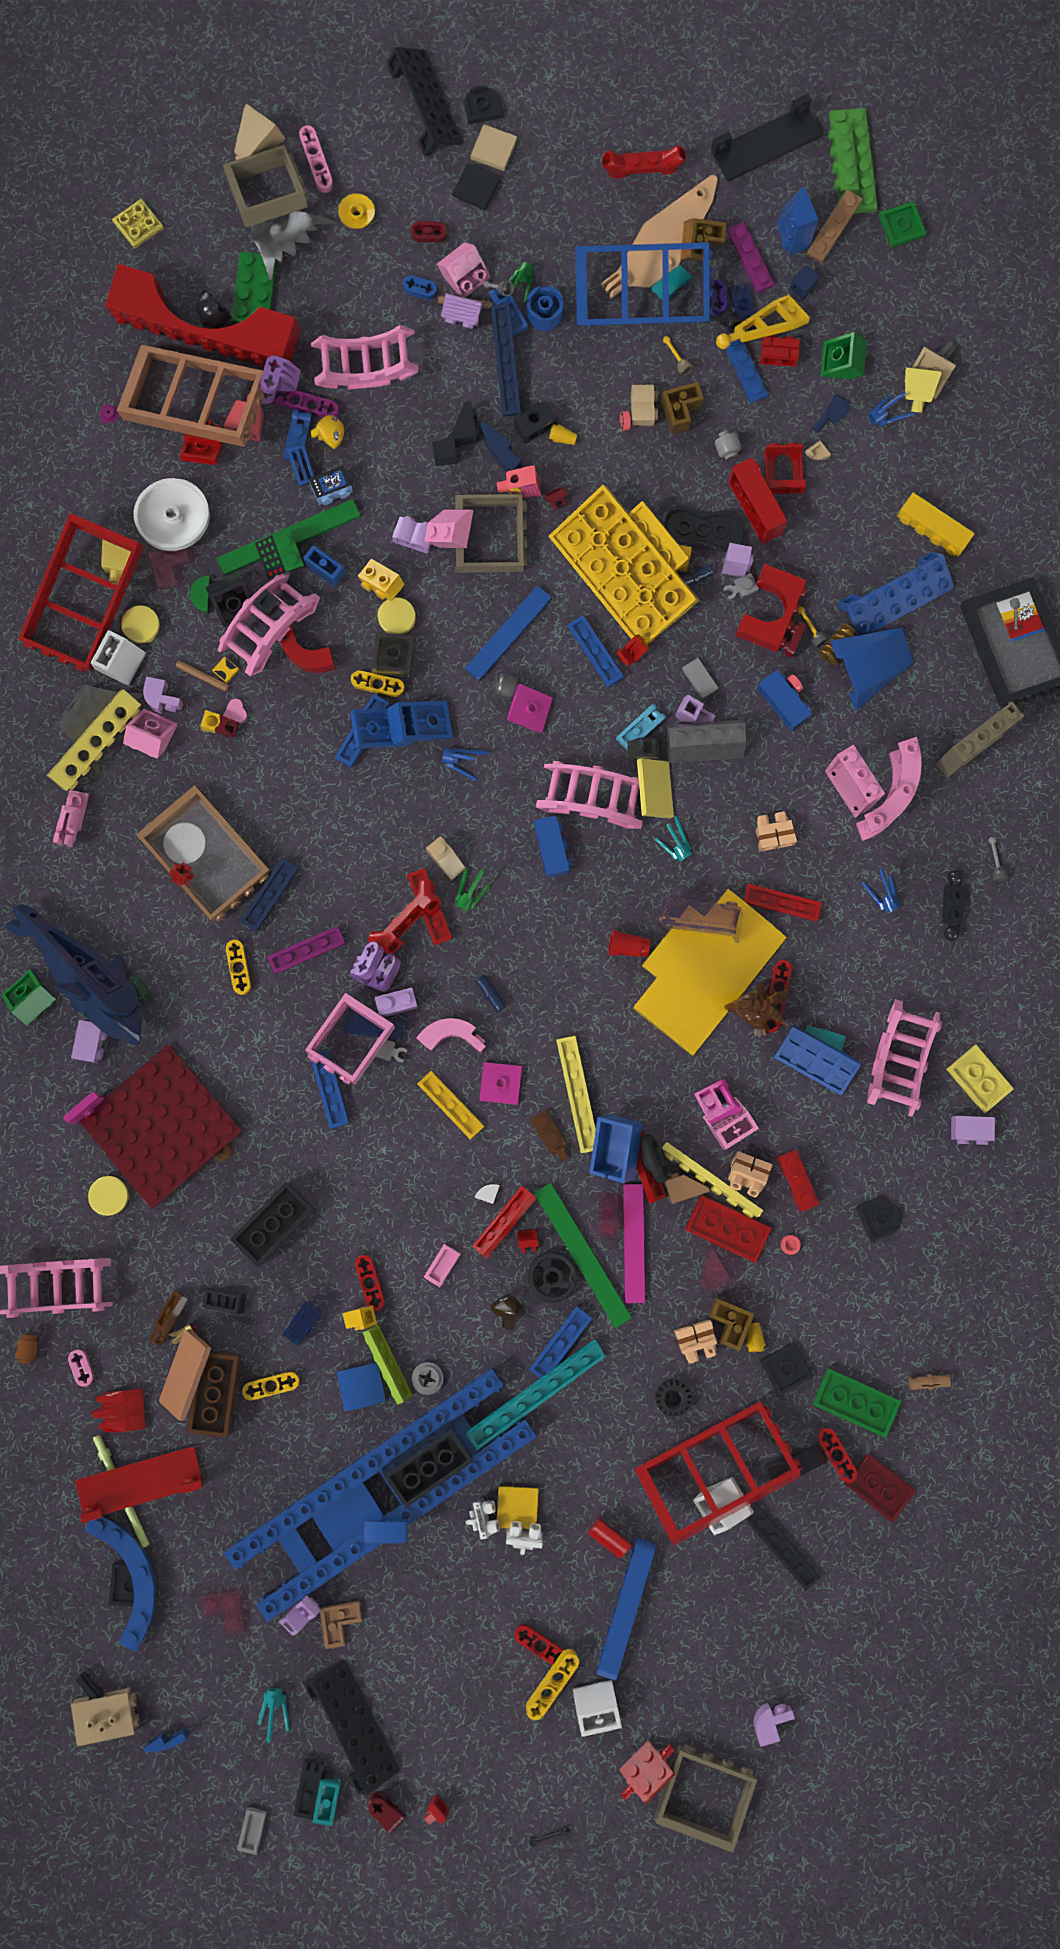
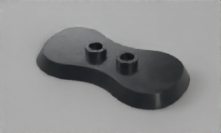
(708, 529)

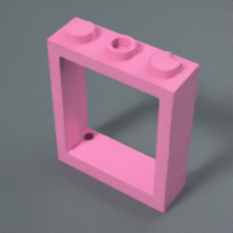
(854, 780)
(348, 1001)

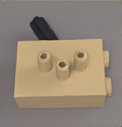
(103, 1714)

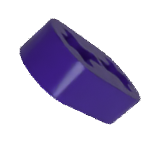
(721, 297)

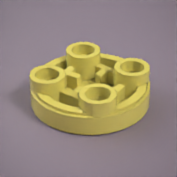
(396, 616)
(140, 624)
(108, 1195)

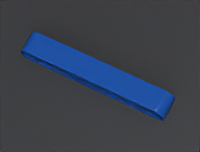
(626, 1610)

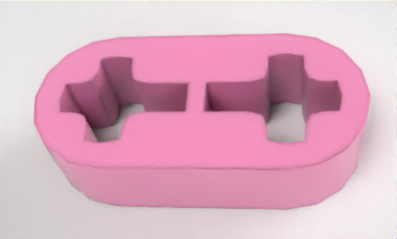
(76, 1369)

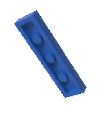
(746, 371)
(595, 651)
(348, 753)
(330, 1094)
(560, 1342)

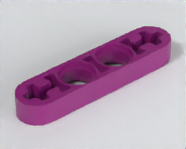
(305, 400)

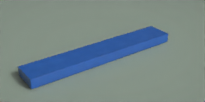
(508, 633)

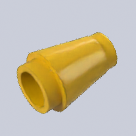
(562, 435)
(755, 1338)

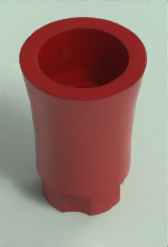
(628, 944)

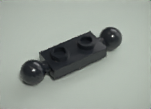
(953, 905)

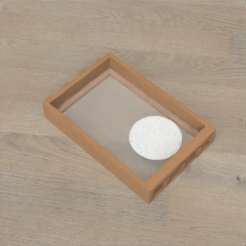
(203, 839)

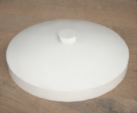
(171, 514)

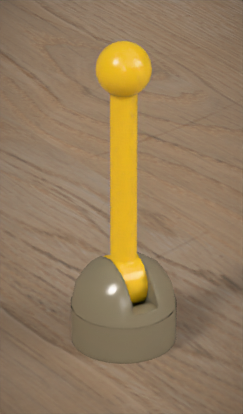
(683, 366)

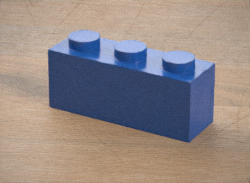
(784, 700)
(552, 846)

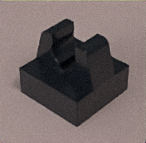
(268, 603)

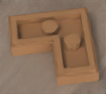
(333, 1619)

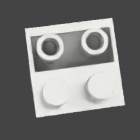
(118, 658)
(723, 1494)
(596, 1708)

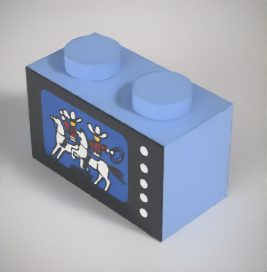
(331, 485)

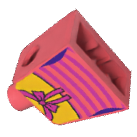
(521, 481)

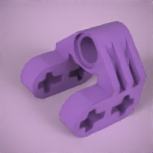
(283, 377)
(366, 969)

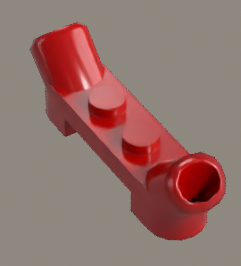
(643, 162)
(425, 901)

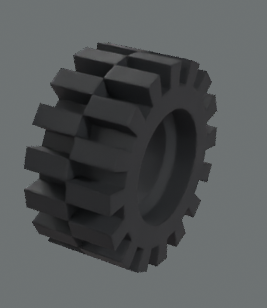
(676, 1410)

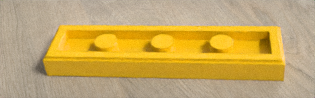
(450, 1105)

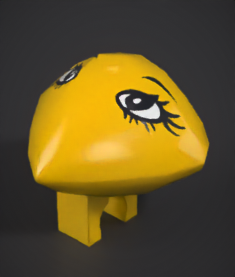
(329, 430)

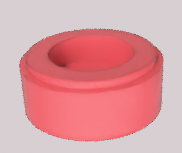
(625, 420)
(794, 682)
(790, 1244)

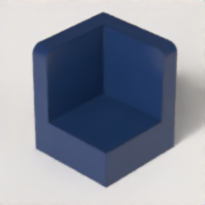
(804, 282)

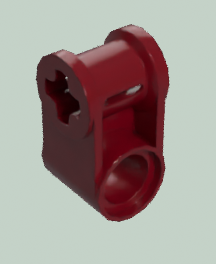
(387, 1814)

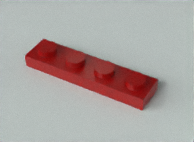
(782, 902)
(435, 922)
(653, 1189)
(504, 1222)

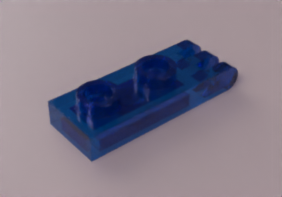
(742, 303)

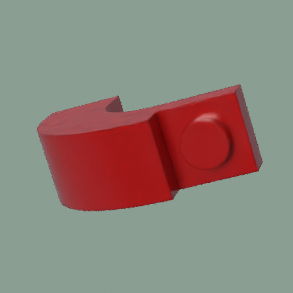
(311, 661)

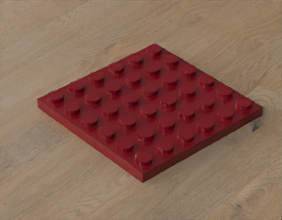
(160, 1126)

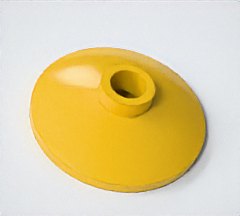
(356, 204)

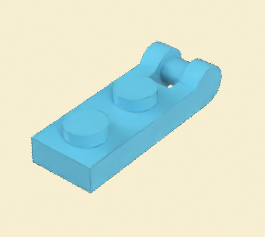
(641, 726)

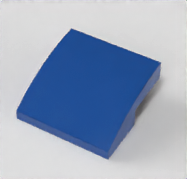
(361, 1386)

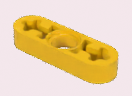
(363, 685)
(241, 952)
(255, 1384)

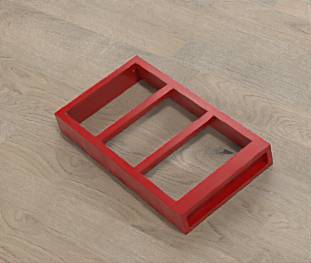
(57, 561)
(742, 1502)

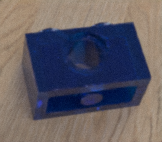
(302, 1323)

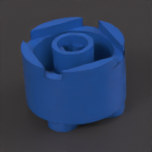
(545, 308)

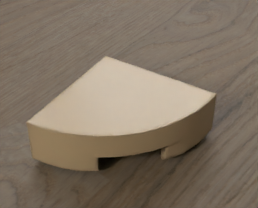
(818, 451)

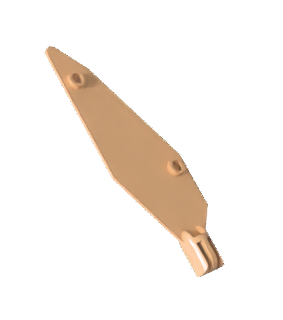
(663, 228)

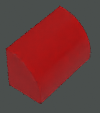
(609, 1538)

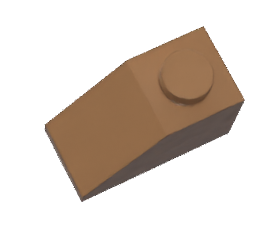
(683, 1187)

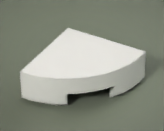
(487, 1193)

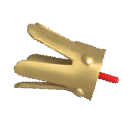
(179, 1333)

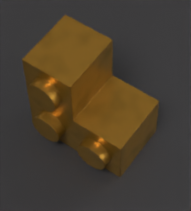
(701, 231)
(678, 404)
(736, 1322)

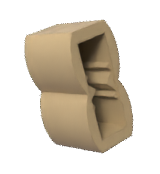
(642, 405)

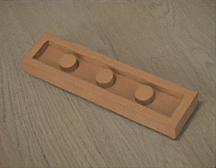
(834, 226)

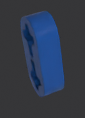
(420, 287)

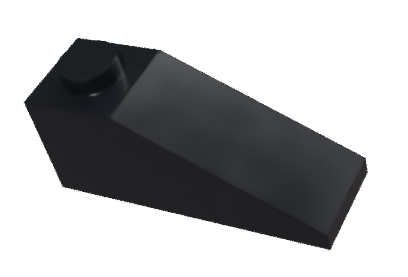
(808, 1458)

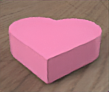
(235, 711)

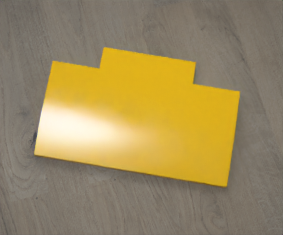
(627, 563)
(704, 973)

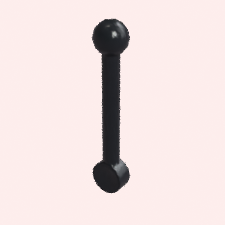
(533, 1841)

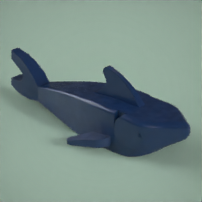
(85, 977)

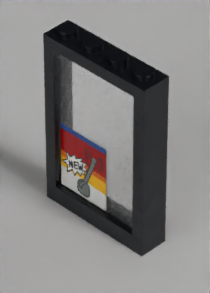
(1015, 641)

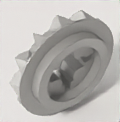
(418, 1381)

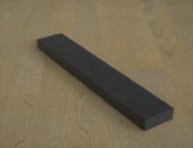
(781, 1546)

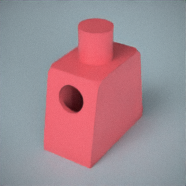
(235, 416)

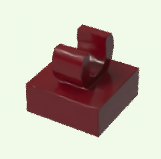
(554, 496)

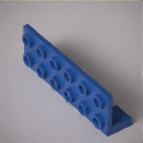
(899, 595)

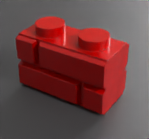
(779, 351)

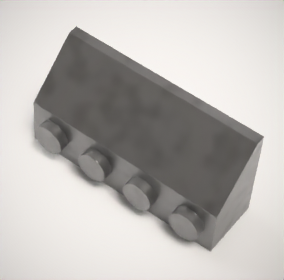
(706, 741)

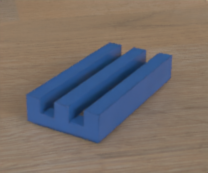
(296, 449)

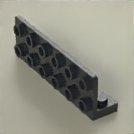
(427, 96)
(766, 141)
(354, 1727)

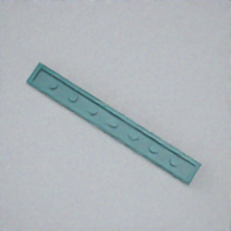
(535, 1394)

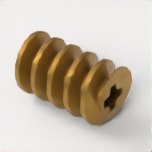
(827, 652)

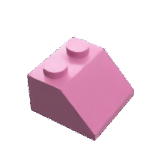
(449, 529)
(149, 733)

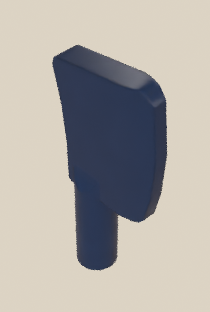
(834, 412)

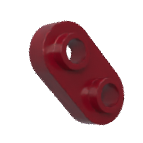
(428, 230)
(797, 632)

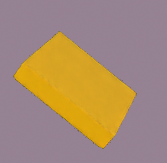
(517, 1505)

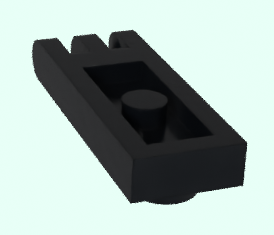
(308, 1789)

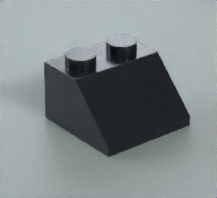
(228, 597)

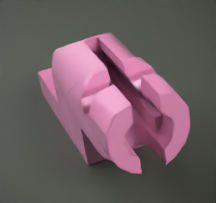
(71, 818)

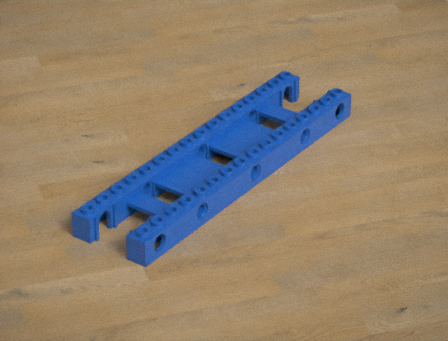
(345, 1503)

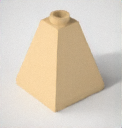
(256, 134)

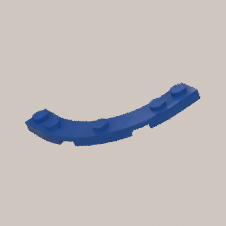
(141, 1573)

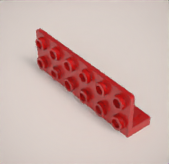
(138, 1483)

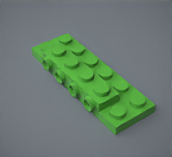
(852, 156)

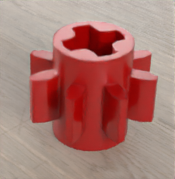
(177, 878)

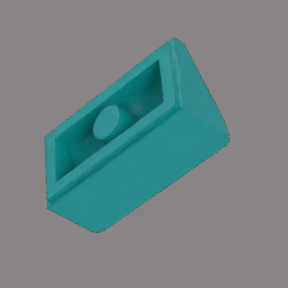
(326, 1801)

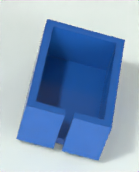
(616, 1148)

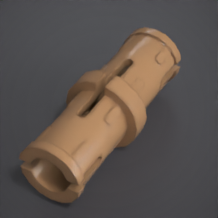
(929, 1382)

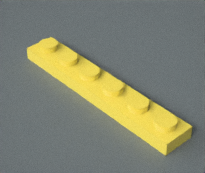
(577, 1092)
(718, 1186)

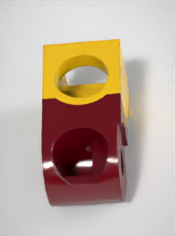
(219, 724)

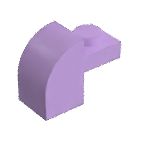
(155, 696)
(692, 712)
(299, 1615)
(766, 1721)

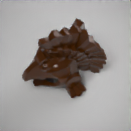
(758, 1008)

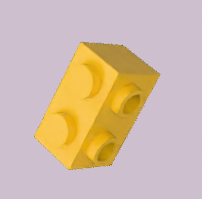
(380, 580)

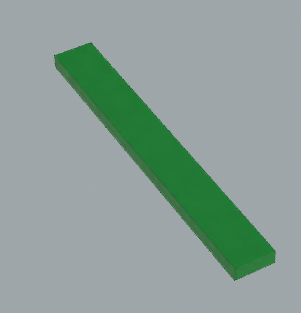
(301, 532)
(582, 1255)

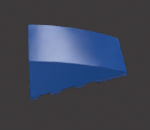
(873, 661)

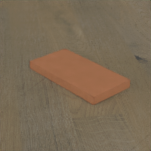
(184, 1374)

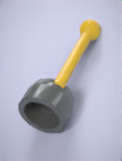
(819, 638)

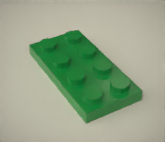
(252, 286)
(856, 1402)

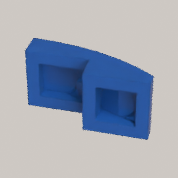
(385, 1531)
(162, 1742)

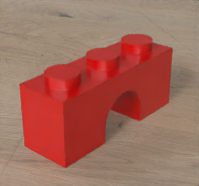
(797, 1178)

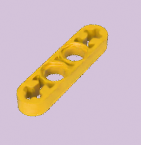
(549, 1683)

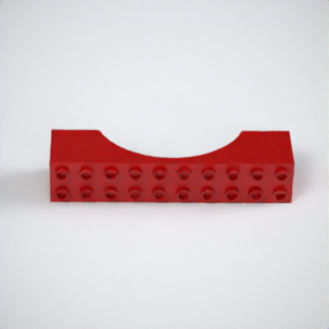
(139, 300)

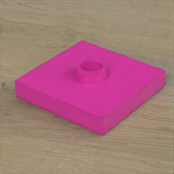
(529, 708)
(500, 1083)
(84, 1108)

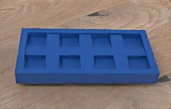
(817, 1060)

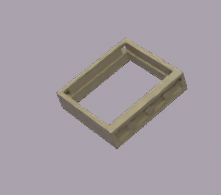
(260, 163)
(491, 501)
(979, 739)
(695, 1830)

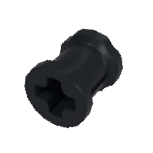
(729, 320)

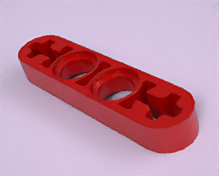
(776, 971)

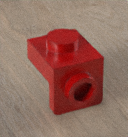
(633, 650)

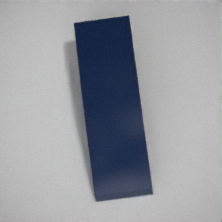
(500, 448)

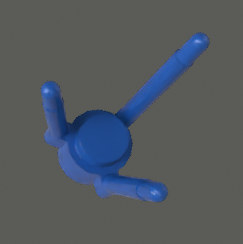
(879, 413)
(453, 755)
(890, 902)

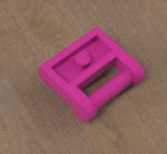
(711, 1104)

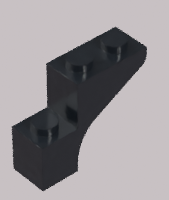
(464, 433)

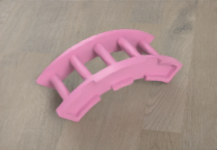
(367, 379)
(278, 628)
(906, 777)
(590, 809)
(884, 1054)
(56, 1268)

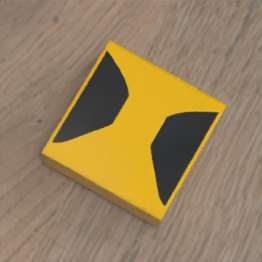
(225, 670)

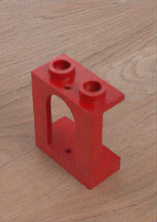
(793, 451)

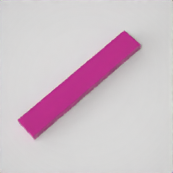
(634, 1243)

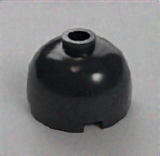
(211, 311)

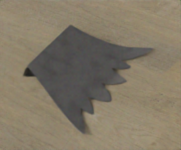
(282, 234)
(84, 710)

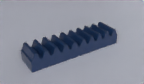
(269, 895)

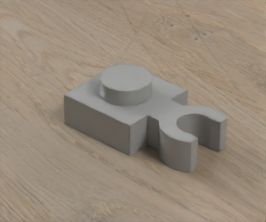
(743, 586)
(388, 1050)

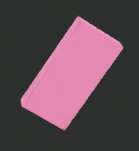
(442, 1265)

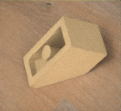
(445, 858)

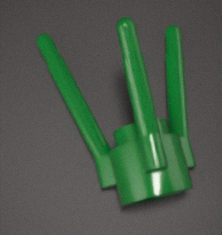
(523, 274)
(466, 900)

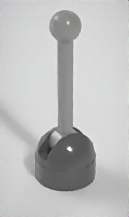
(505, 287)
(999, 873)

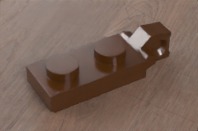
(549, 1134)
(168, 1317)

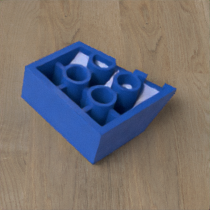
(797, 222)

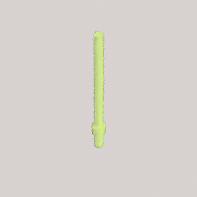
(104, 1454)

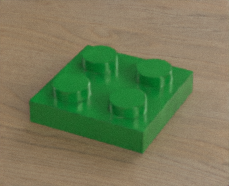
(902, 224)

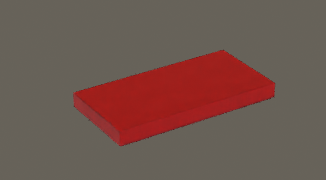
(728, 1228)

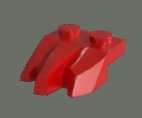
(201, 449)
(121, 1411)

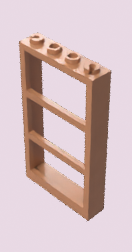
(138, 376)

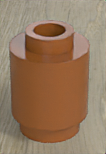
(27, 1348)

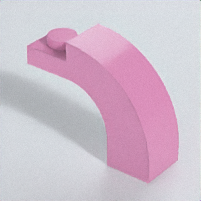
(444, 1028)

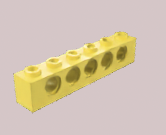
(58, 772)

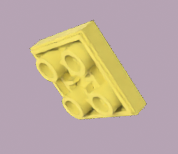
(138, 223)

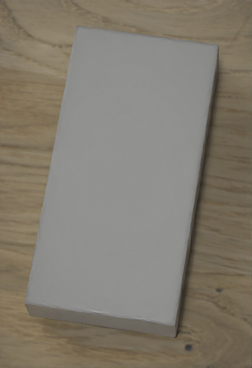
(700, 678)
(252, 1830)

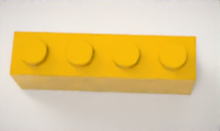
(935, 525)

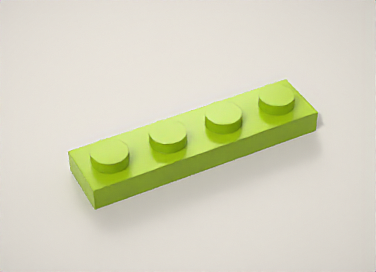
(390, 1370)

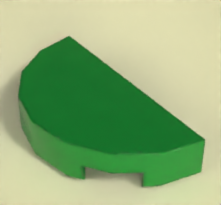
(199, 594)

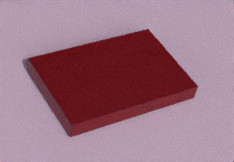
(881, 1488)

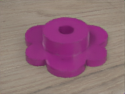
(105, 417)

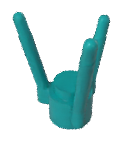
(682, 849)
(274, 1698)

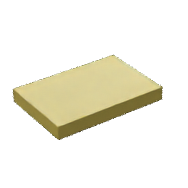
(655, 788)
(980, 1079)

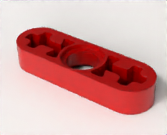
(377, 1285)
(840, 1471)
(524, 1642)

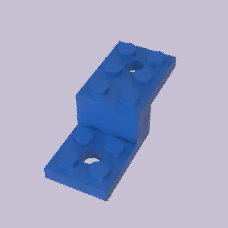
(401, 724)

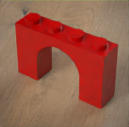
(788, 589)

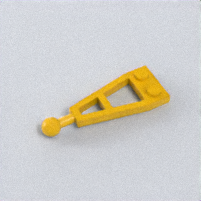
(785, 306)

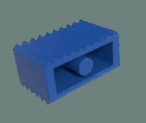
(324, 566)

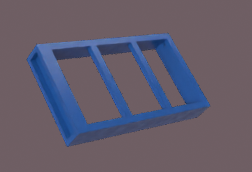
(581, 284)

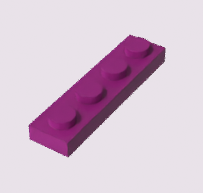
(750, 257)
(306, 950)

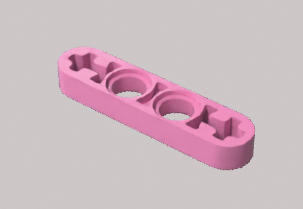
(316, 159)

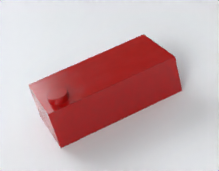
(757, 500)

